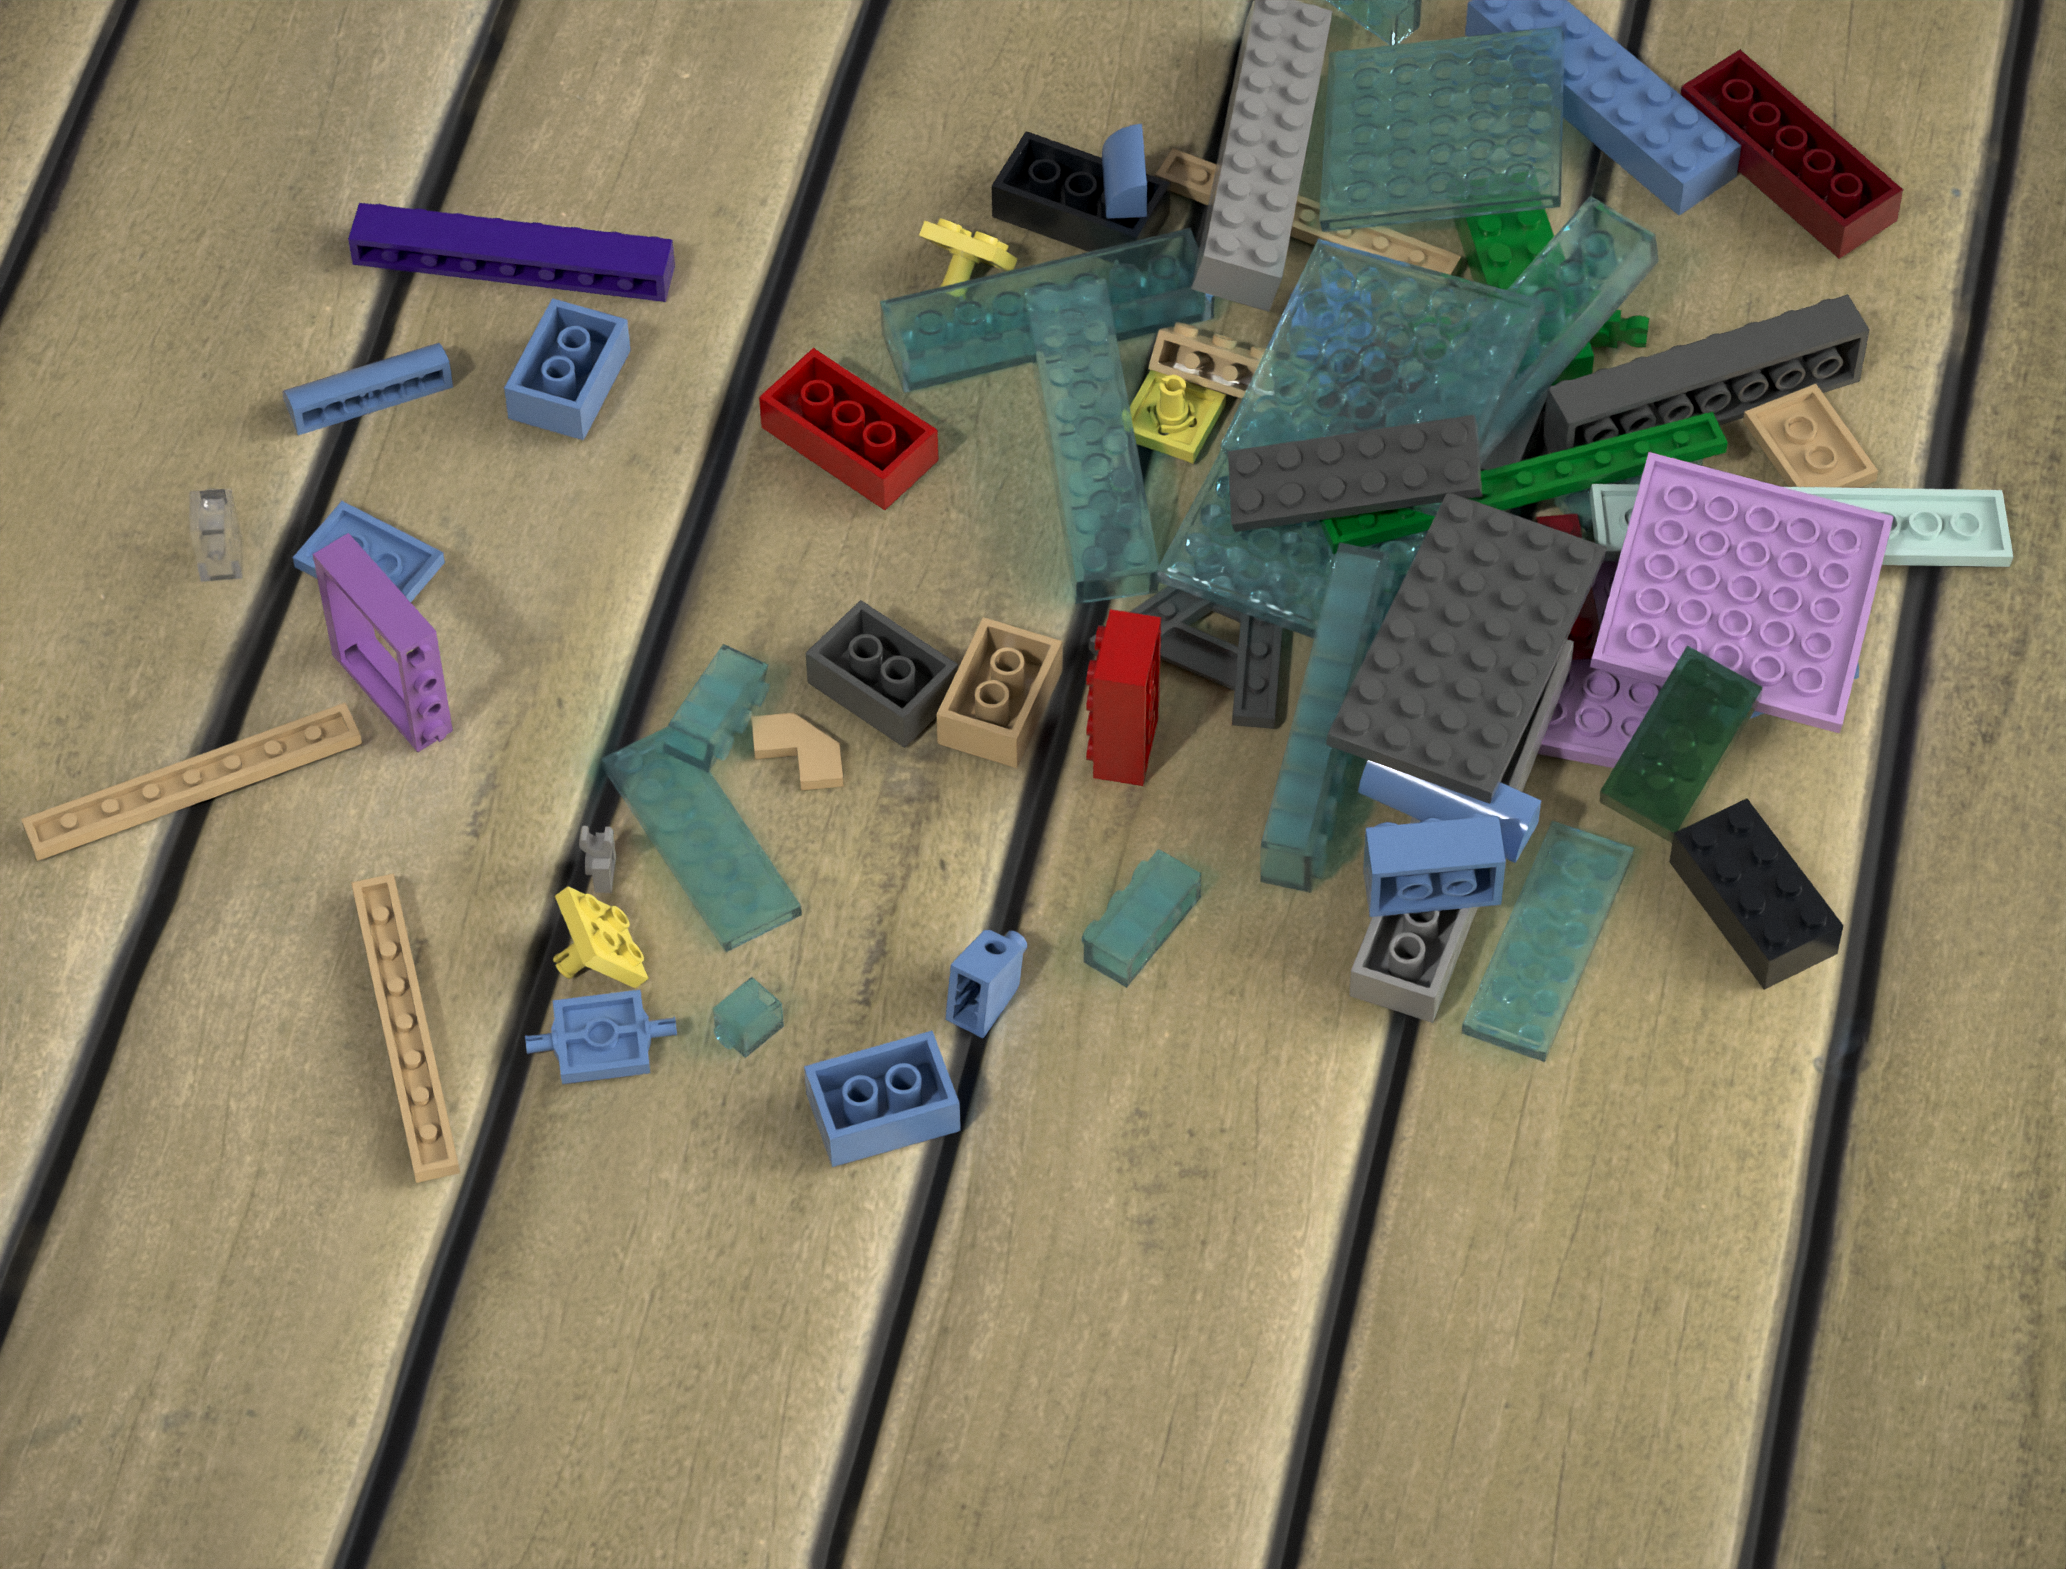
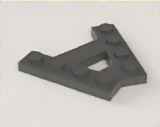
(1247, 668)

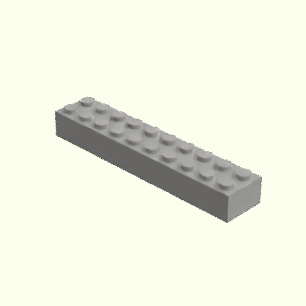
(1262, 152)
(1412, 955)

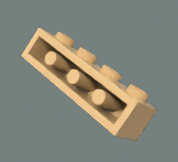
(1204, 360)

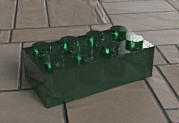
(1680, 744)

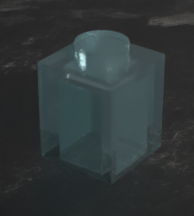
(747, 1018)

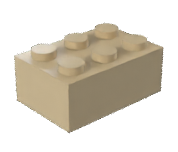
(999, 692)

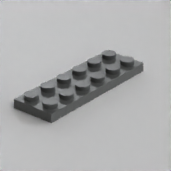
(1354, 473)

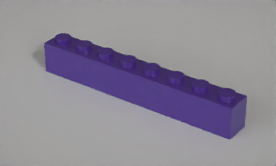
(512, 252)

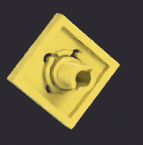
(966, 250)
(1176, 408)
(599, 940)

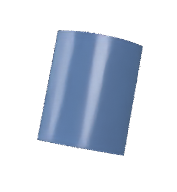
(1125, 173)

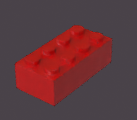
(849, 428)
(1124, 697)

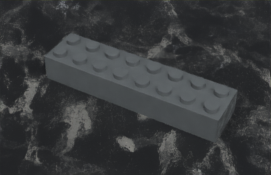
(1714, 375)

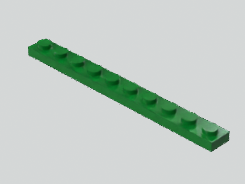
(1547, 477)

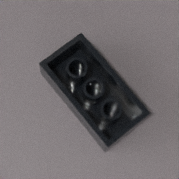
(1063, 197)
(1755, 893)

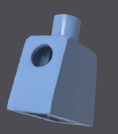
(984, 980)

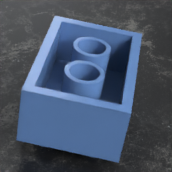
(567, 369)
(1434, 865)
(882, 1098)

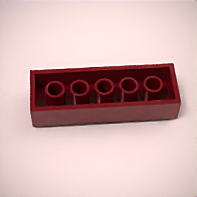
(1796, 155)

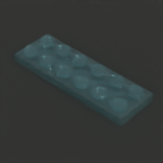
(702, 842)
(1547, 941)

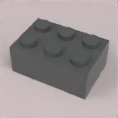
(880, 673)

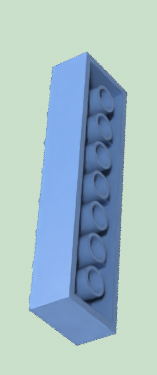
(1623, 104)

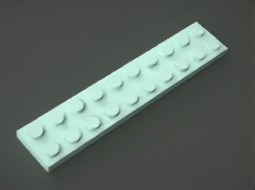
(1926, 527)

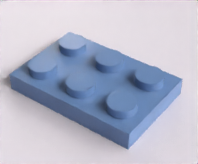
(400, 556)

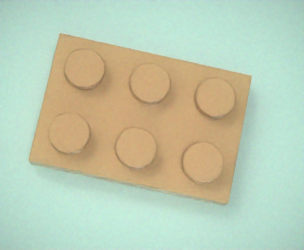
(1809, 442)

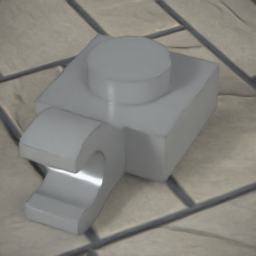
(599, 857)

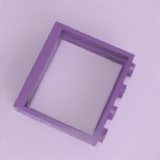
(362, 598)

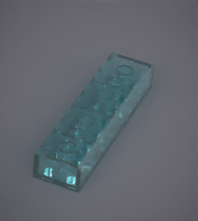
(1582, 282)
(982, 323)
(1091, 441)
(1311, 771)

